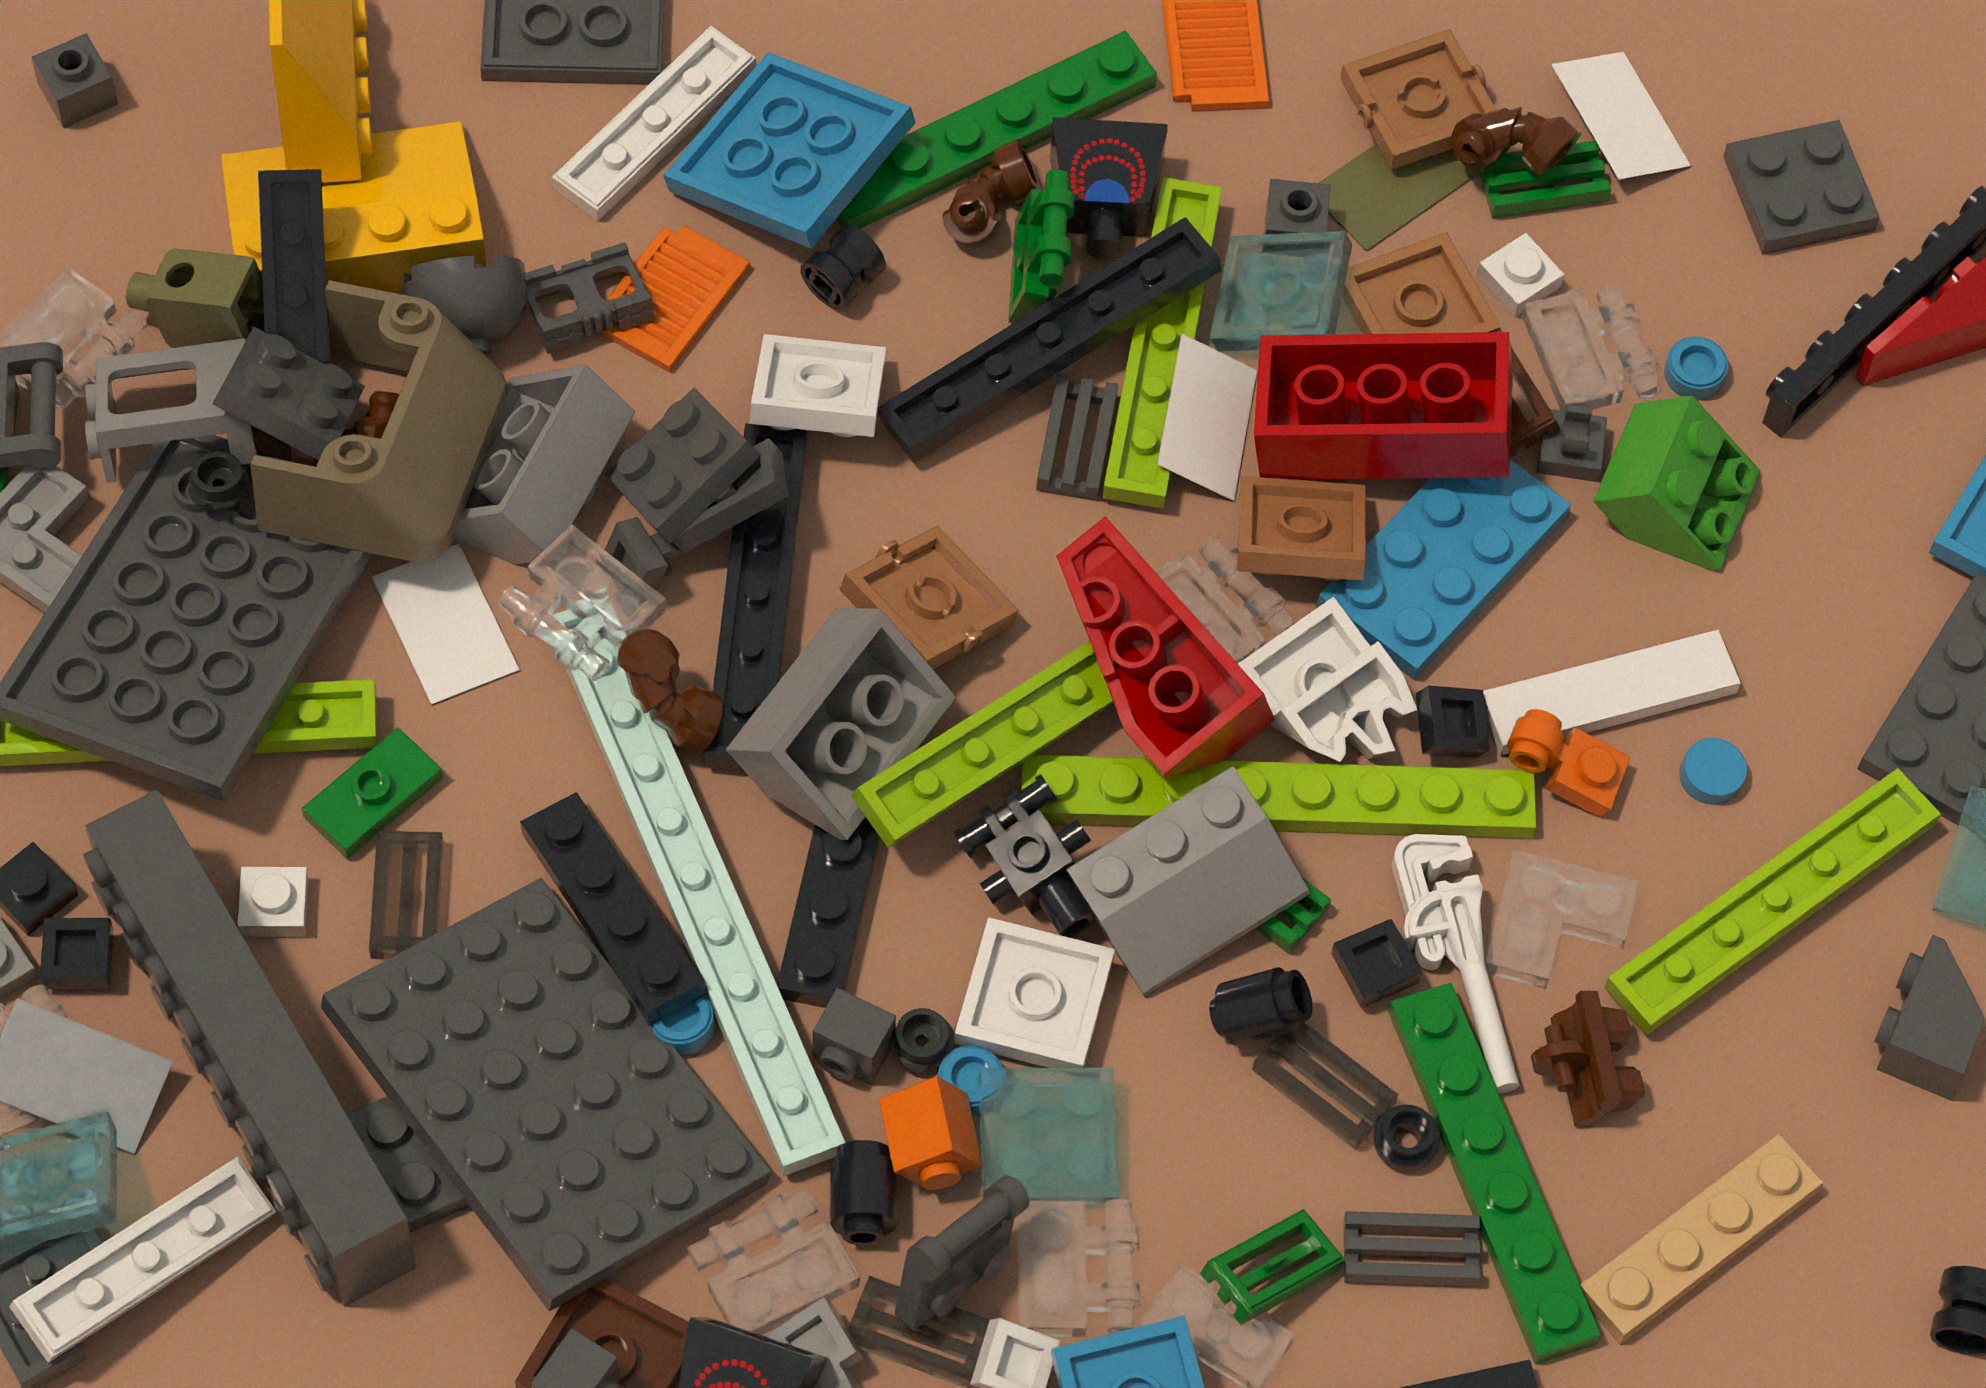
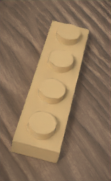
(1700, 1238)

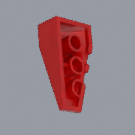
(1930, 329)
(1163, 668)

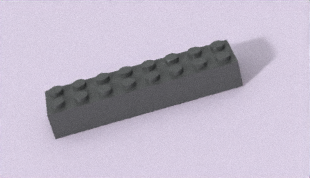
(249, 1050)

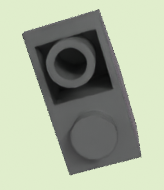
(1936, 1026)

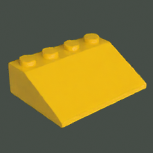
(319, 86)
(404, 212)

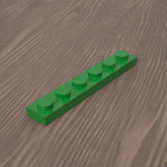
(1023, 111)
(1494, 1173)

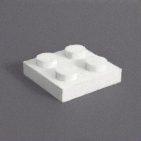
(818, 386)
(1034, 995)

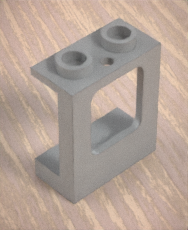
(200, 418)

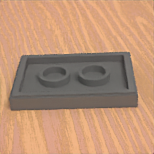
(572, 41)

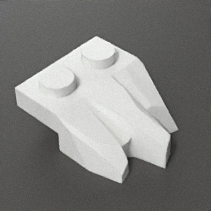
(1330, 685)

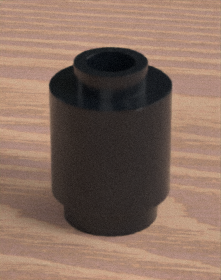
(1260, 1006)
(863, 1192)

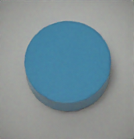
(1696, 367)
(1713, 771)
(688, 1028)
(962, 1069)

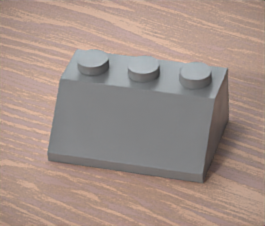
(542, 461)
(841, 718)
(1188, 881)

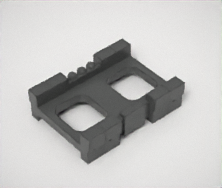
(592, 310)

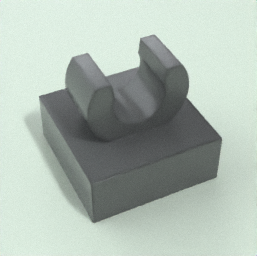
(1576, 447)
(641, 552)

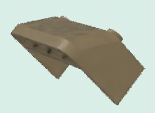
(412, 484)

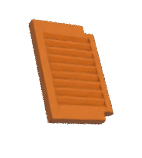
(1216, 54)
(687, 286)

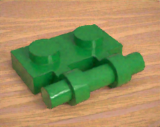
(1041, 245)

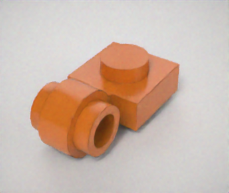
(1581, 765)

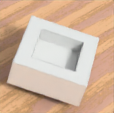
(1520, 274)
(273, 901)
(1013, 1357)

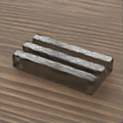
(410, 841)
(1338, 1062)
(912, 1355)

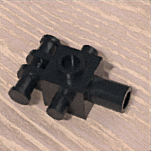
(1031, 856)

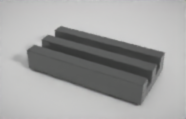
(1084, 394)
(1411, 1225)

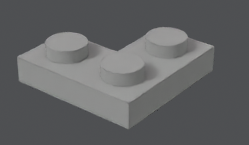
(30, 515)

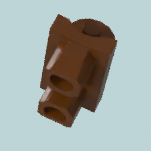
(1583, 1062)

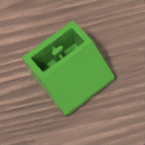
(1677, 482)

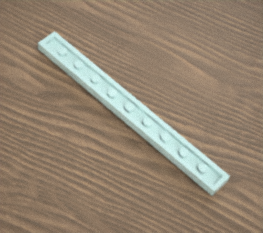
(709, 918)

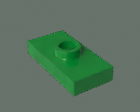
(372, 792)

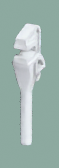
(1451, 925)

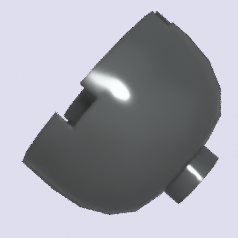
(474, 297)

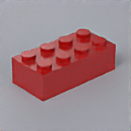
(1384, 406)

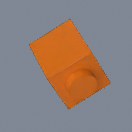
(931, 1133)

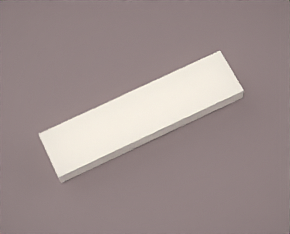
(653, 123)
(1618, 687)
(142, 1259)

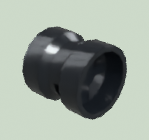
(845, 265)
(1962, 1320)

